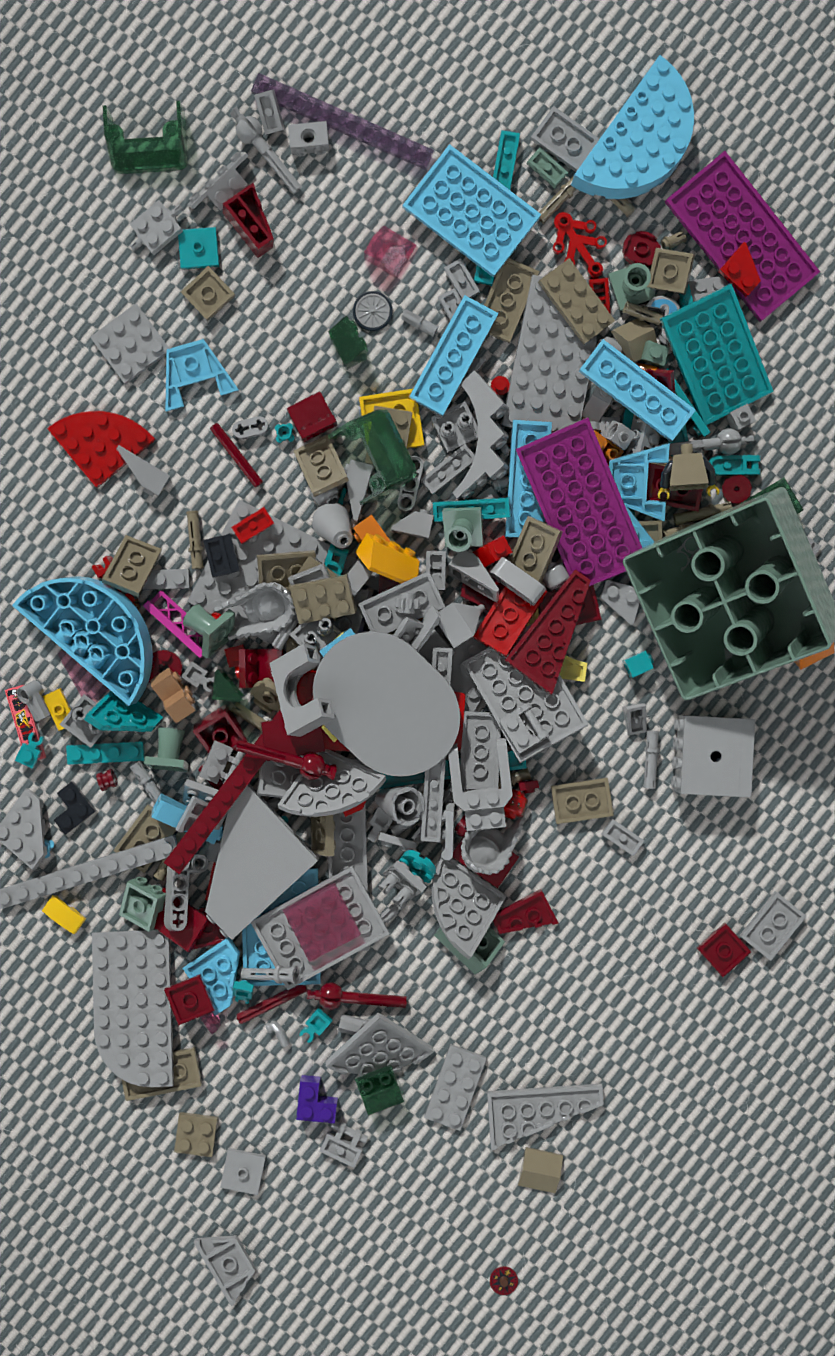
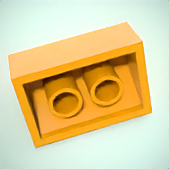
(388, 558)

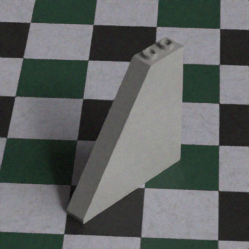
(254, 863)

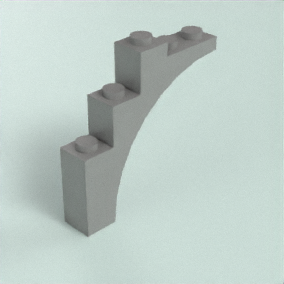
(486, 461)

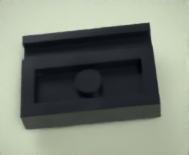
(221, 555)

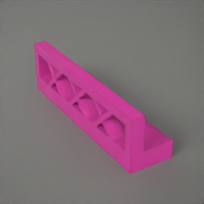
(171, 625)

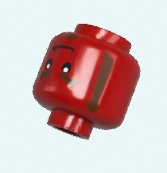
(516, 805)

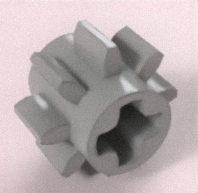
(408, 603)

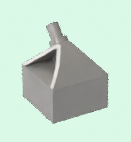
(459, 622)

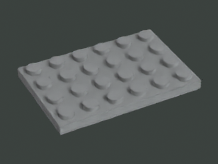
(508, 689)
(284, 946)

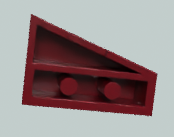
(248, 219)

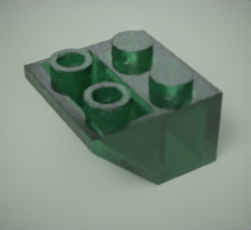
(347, 342)
(380, 1089)

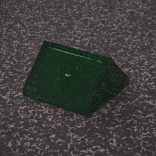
(225, 688)

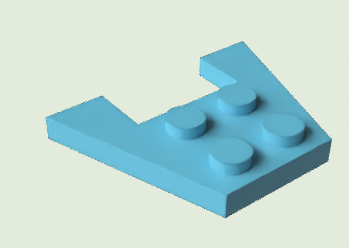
(191, 365)
(632, 479)

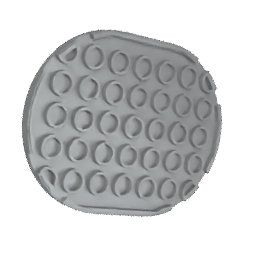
(387, 703)

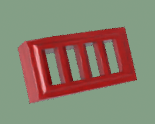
(605, 282)

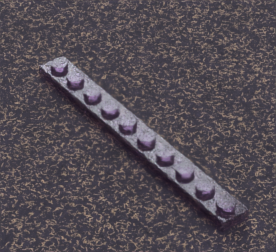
(345, 122)

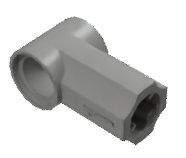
(32, 696)
(350, 1024)

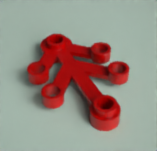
(577, 241)

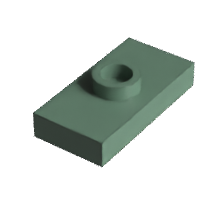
(547, 168)

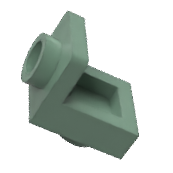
(655, 354)

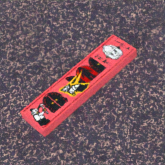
(23, 719)

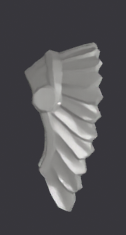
(267, 609)
(489, 849)

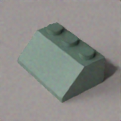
(483, 954)

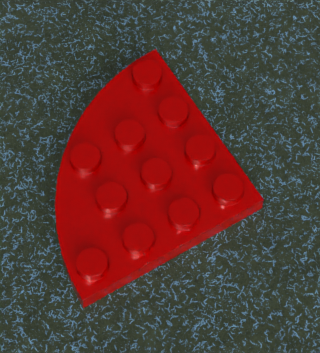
(93, 441)

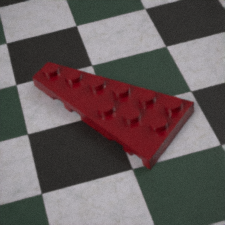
(546, 642)

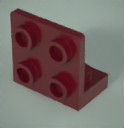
(312, 416)
(255, 665)

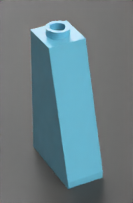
(170, 812)

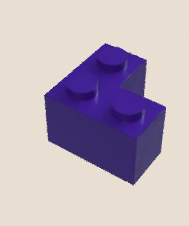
(311, 1105)

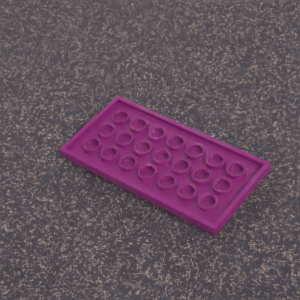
(723, 212)
(580, 500)

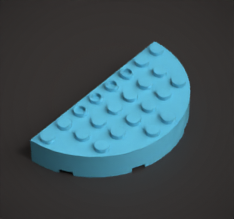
(643, 139)
(96, 629)

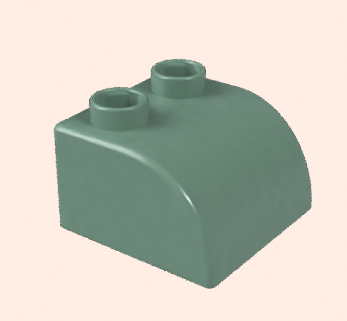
(743, 591)

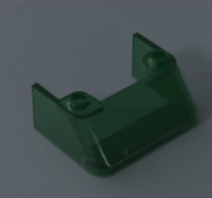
(150, 153)
(385, 450)

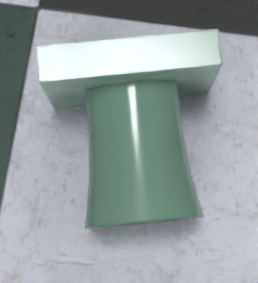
(625, 290)
(463, 528)
(213, 630)
(168, 751)

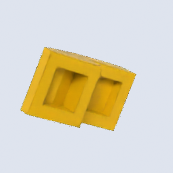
(63, 915)

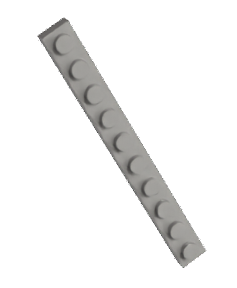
(435, 776)
(87, 871)

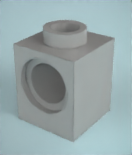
(740, 418)
(619, 434)

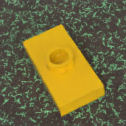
(57, 706)

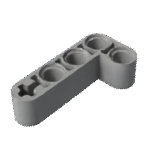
(181, 893)

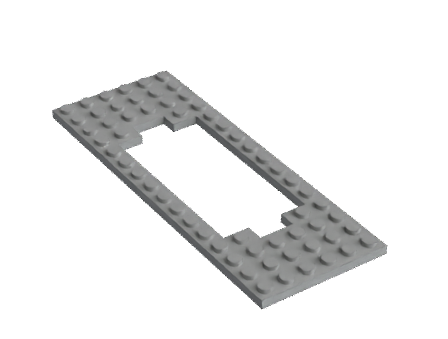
(285, 538)

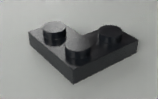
(78, 808)

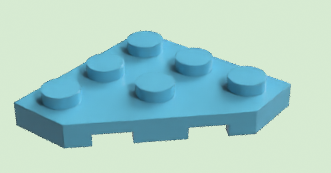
(218, 971)

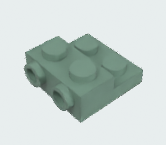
(142, 903)

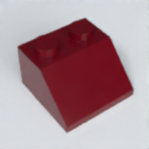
(219, 726)

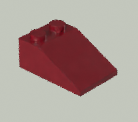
(681, 498)

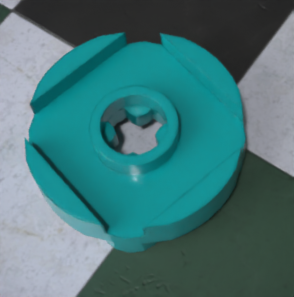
(418, 866)

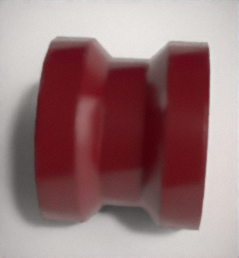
(107, 780)

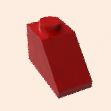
(493, 551)

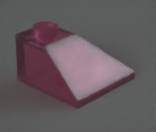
(389, 251)

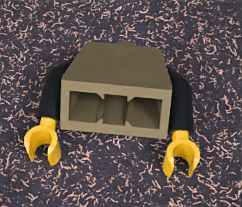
(688, 472)

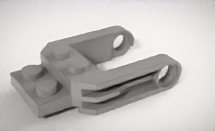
(484, 806)

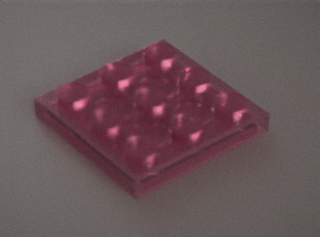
(322, 921)

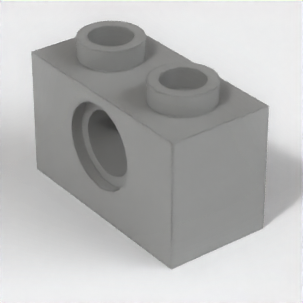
(315, 130)

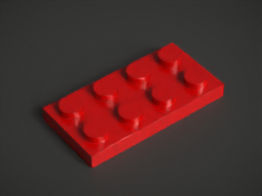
(506, 621)

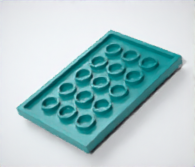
(716, 354)

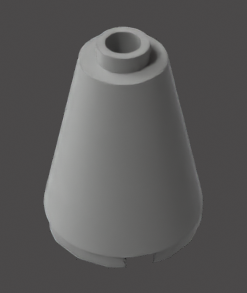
(333, 524)
(401, 804)

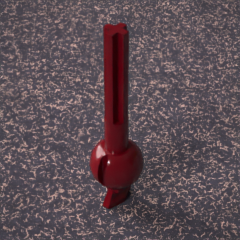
(310, 765)
(331, 996)

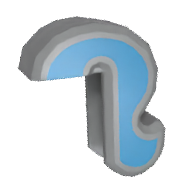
(663, 305)

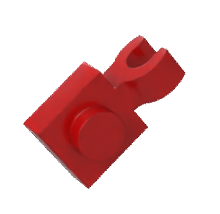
(232, 656)

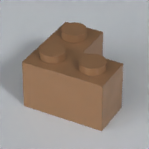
(175, 697)

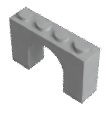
(286, 675)

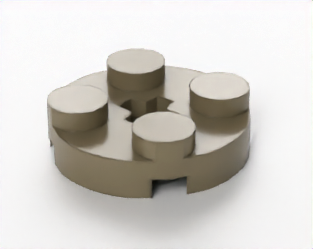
(261, 691)

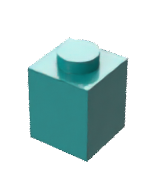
(638, 664)

